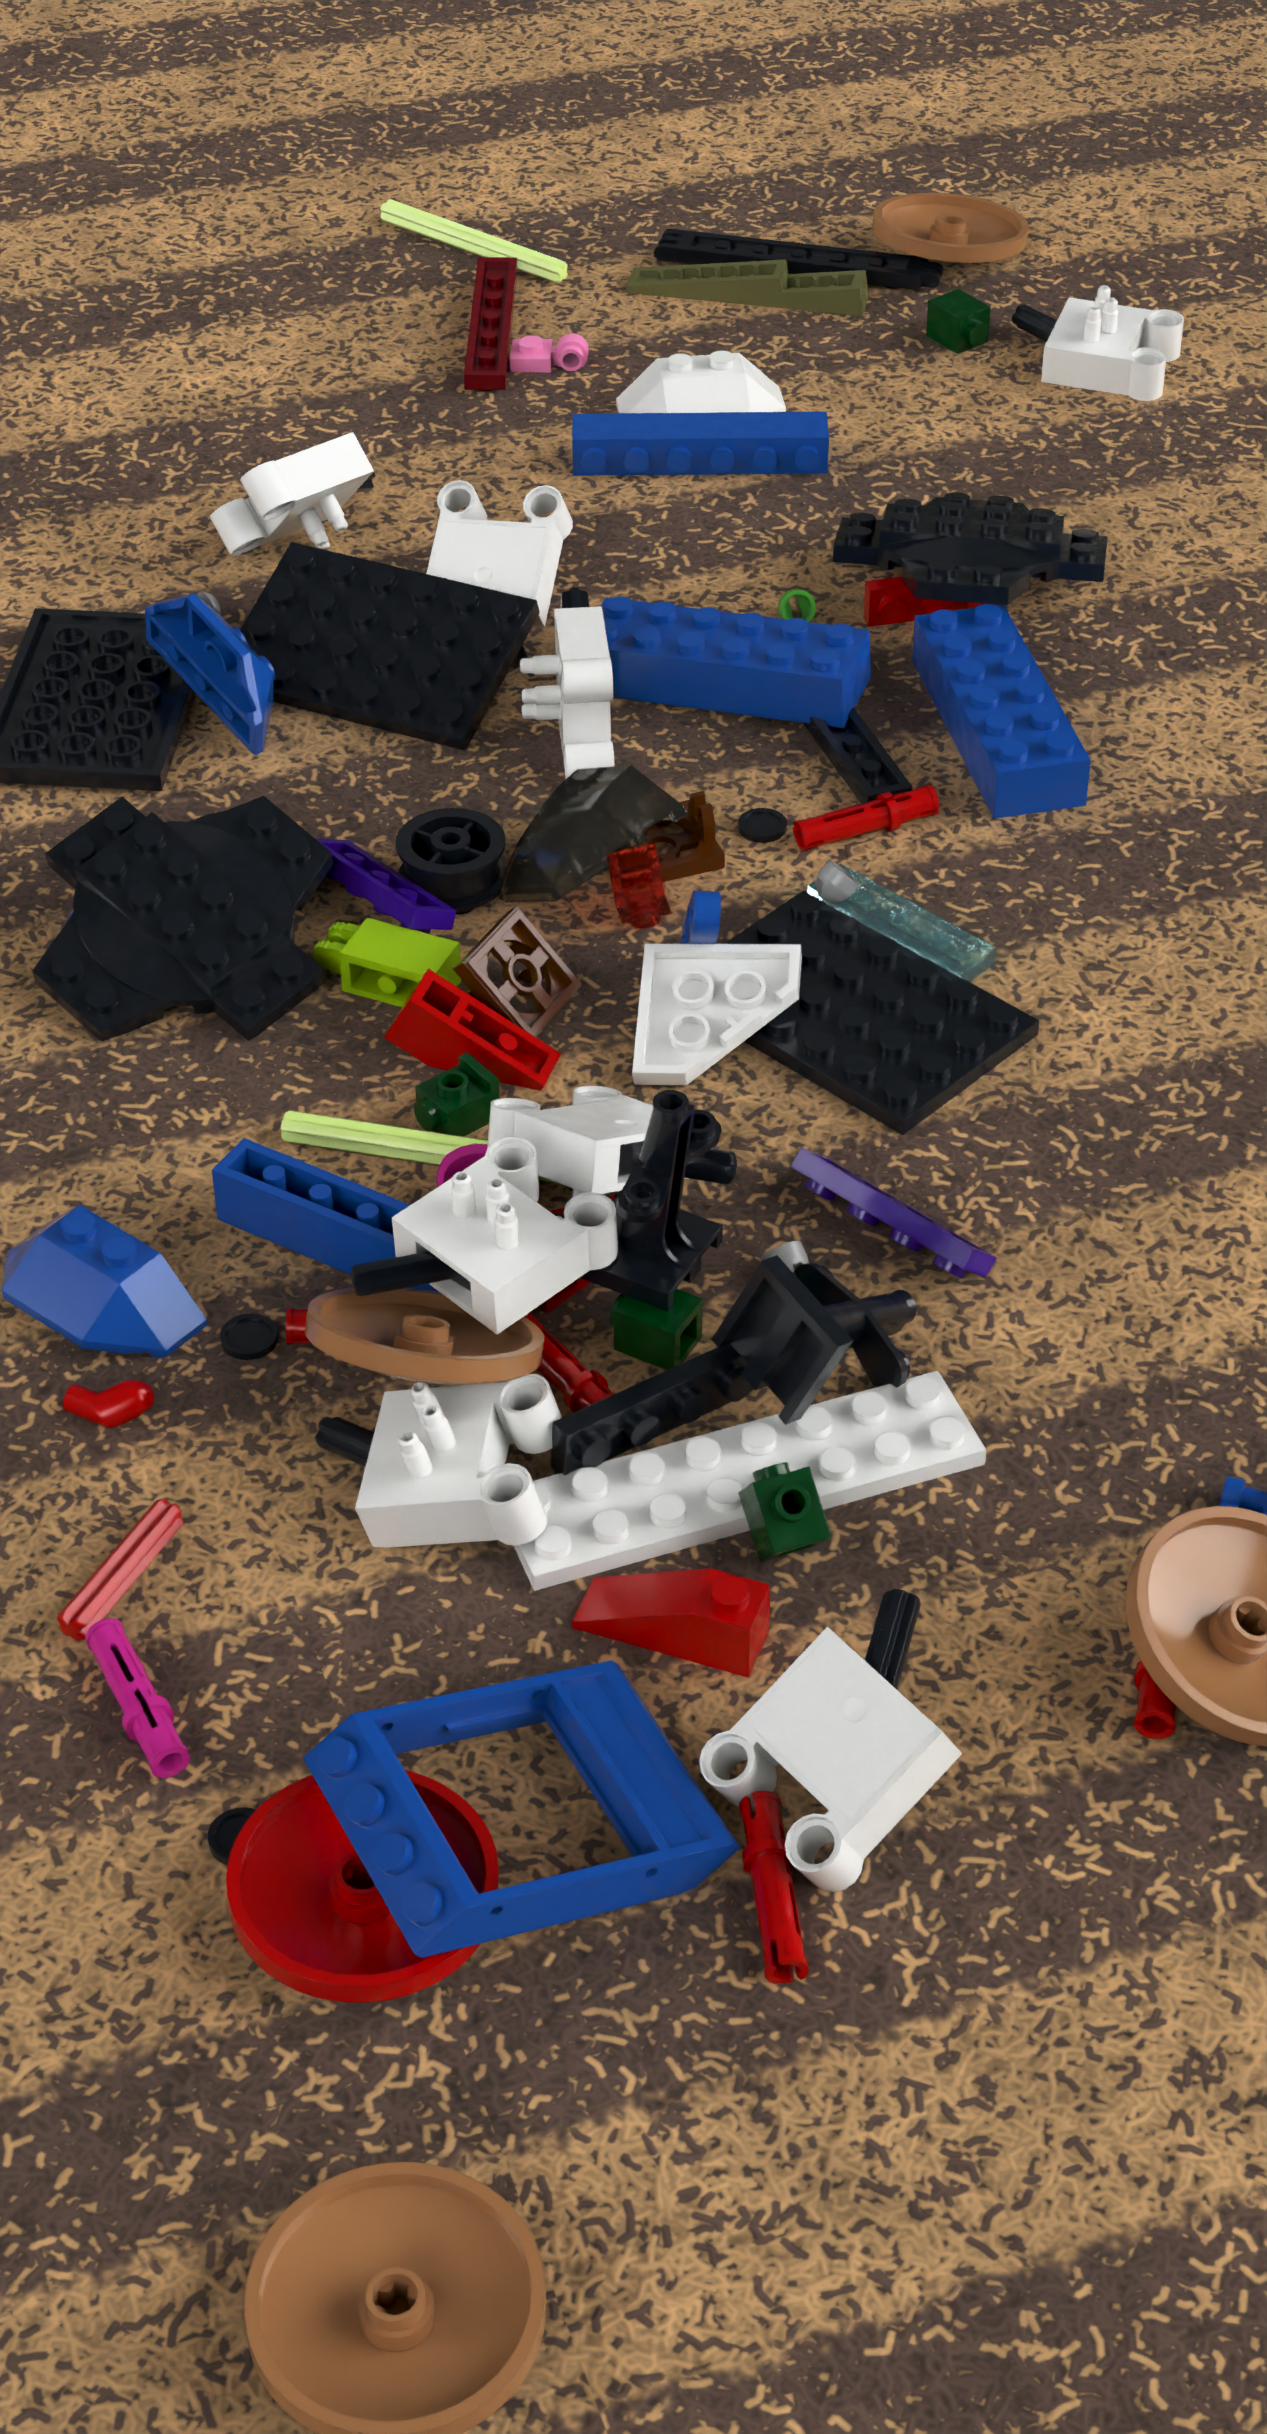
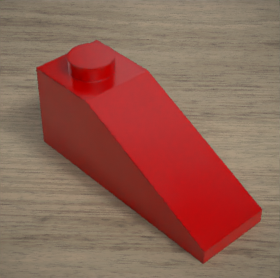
(446, 1022)
(683, 1614)

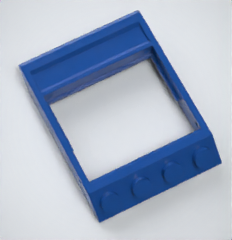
(616, 1750)

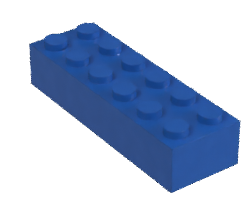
(736, 661)
(1000, 711)

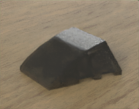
(579, 827)

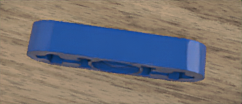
(702, 918)

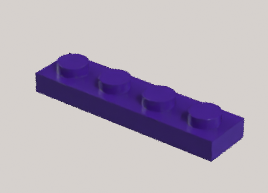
(386, 888)
(908, 1224)

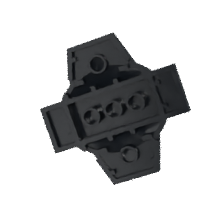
(970, 547)
(184, 918)

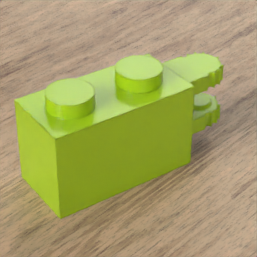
(385, 959)

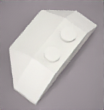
(701, 385)

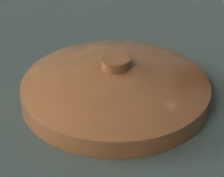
(950, 227)
(420, 1337)
(1203, 1617)
(395, 2302)

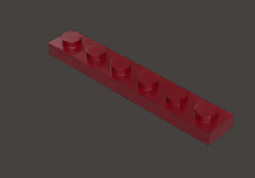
(490, 324)

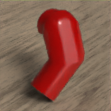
(112, 1406)

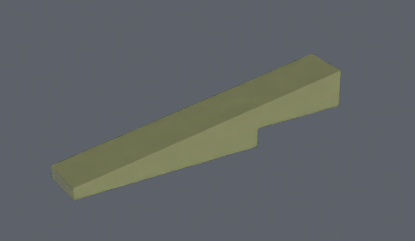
(757, 285)

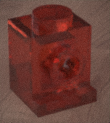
(639, 886)

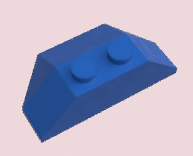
(215, 664)
(100, 1287)

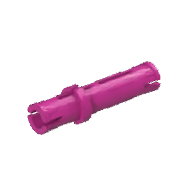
(161, 1743)

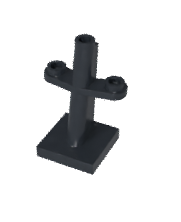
(654, 1236)
(802, 1324)

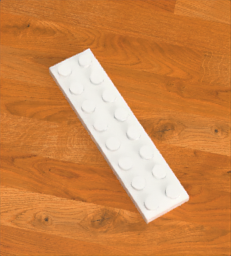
(690, 1487)

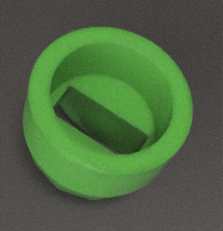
(804, 602)

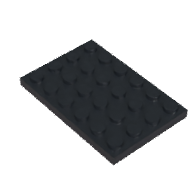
(386, 643)
(90, 704)
(879, 1018)

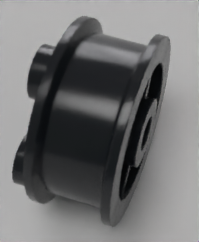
(454, 856)

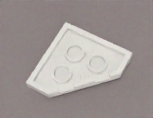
(707, 1002)

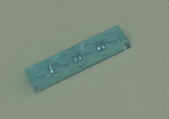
(914, 928)

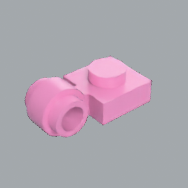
(539, 354)

